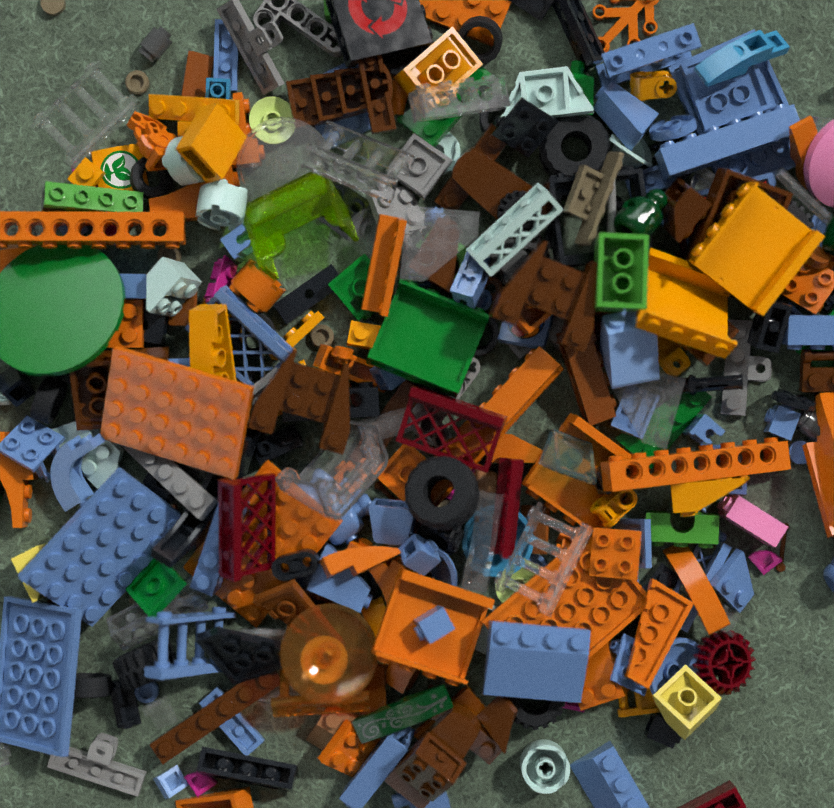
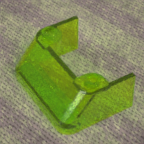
(288, 209)

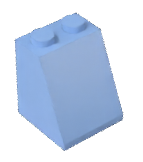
(627, 351)

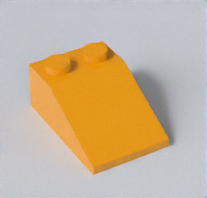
(442, 61)
(694, 496)

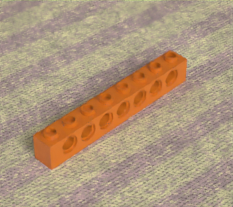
(100, 221)
(775, 459)

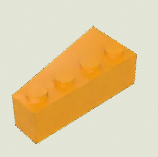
(211, 340)

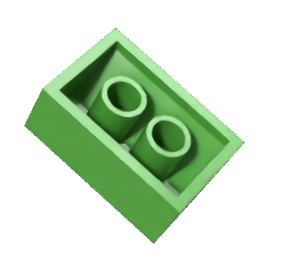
(621, 272)

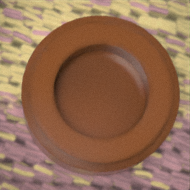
(819, 258)

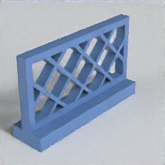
(257, 327)

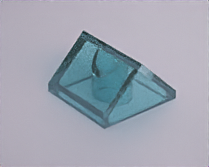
(569, 456)

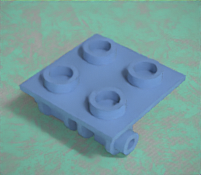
(623, 648)

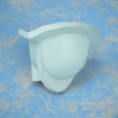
(637, 157)

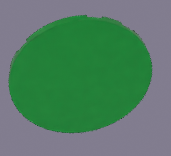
(58, 309)

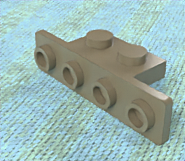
(591, 194)

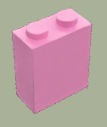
(751, 519)

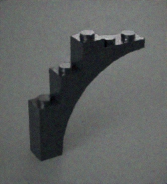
(189, 530)

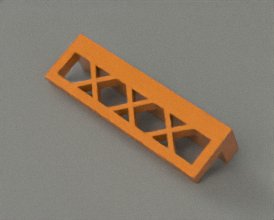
(383, 264)

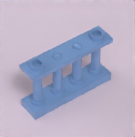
(648, 55)
(183, 667)

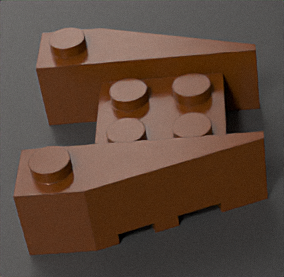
(554, 291)
(310, 395)

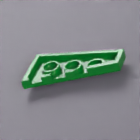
(435, 130)
(687, 411)

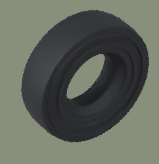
(139, 185)

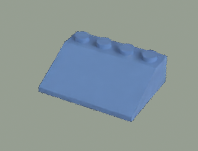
(536, 661)

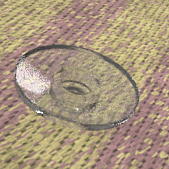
(361, 221)

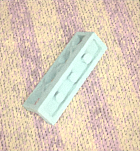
(509, 223)

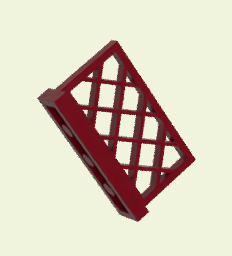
(458, 408)
(508, 483)
(232, 528)

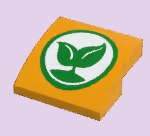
(117, 165)

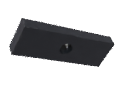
(296, 303)

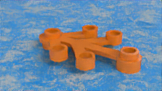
(629, 17)

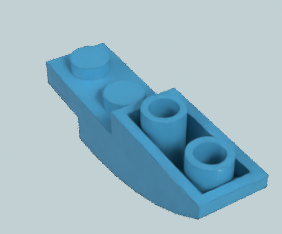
(739, 55)

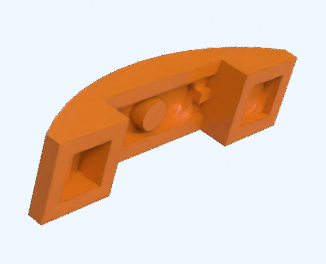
(698, 588)

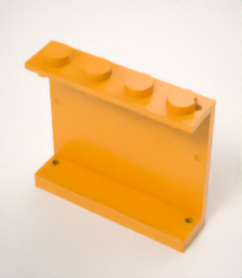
(755, 248)
(685, 305)

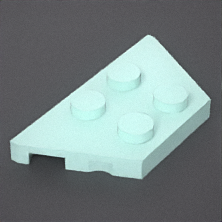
(551, 91)
(99, 462)

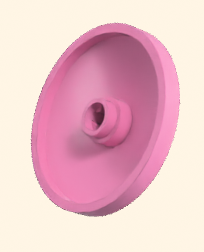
(820, 166)

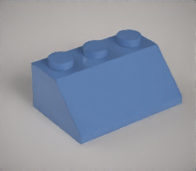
(607, 779)

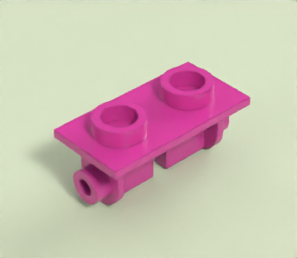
(222, 273)

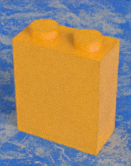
(211, 142)

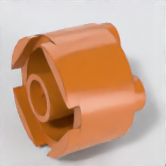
(256, 287)

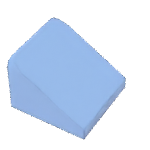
(171, 782)

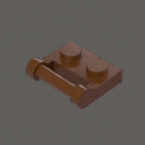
(816, 378)

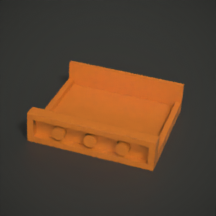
(567, 493)
(445, 657)

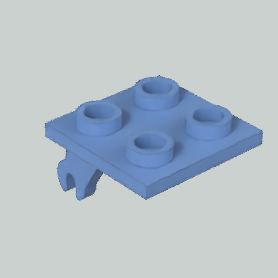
(30, 445)

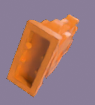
(151, 139)

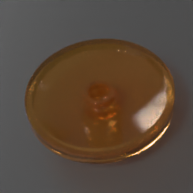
(328, 653)

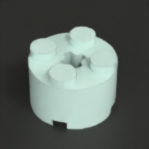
(178, 167)
(221, 205)
(554, 775)

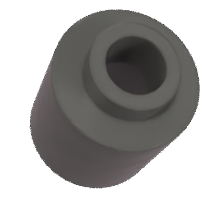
(155, 43)
(809, 425)

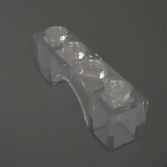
(483, 542)

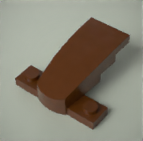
(345, 95)
(481, 177)
(457, 730)

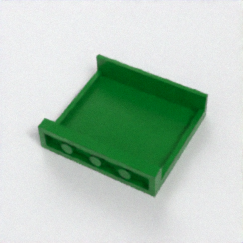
(428, 338)

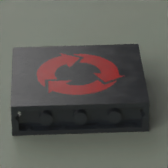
(377, 27)

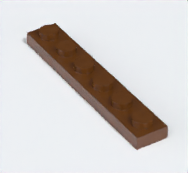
(213, 715)

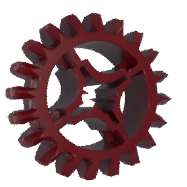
(731, 672)

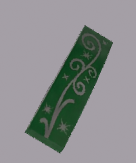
(402, 714)

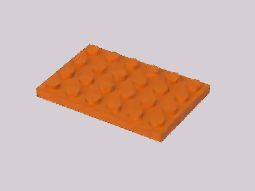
(176, 412)
(296, 529)
(586, 603)

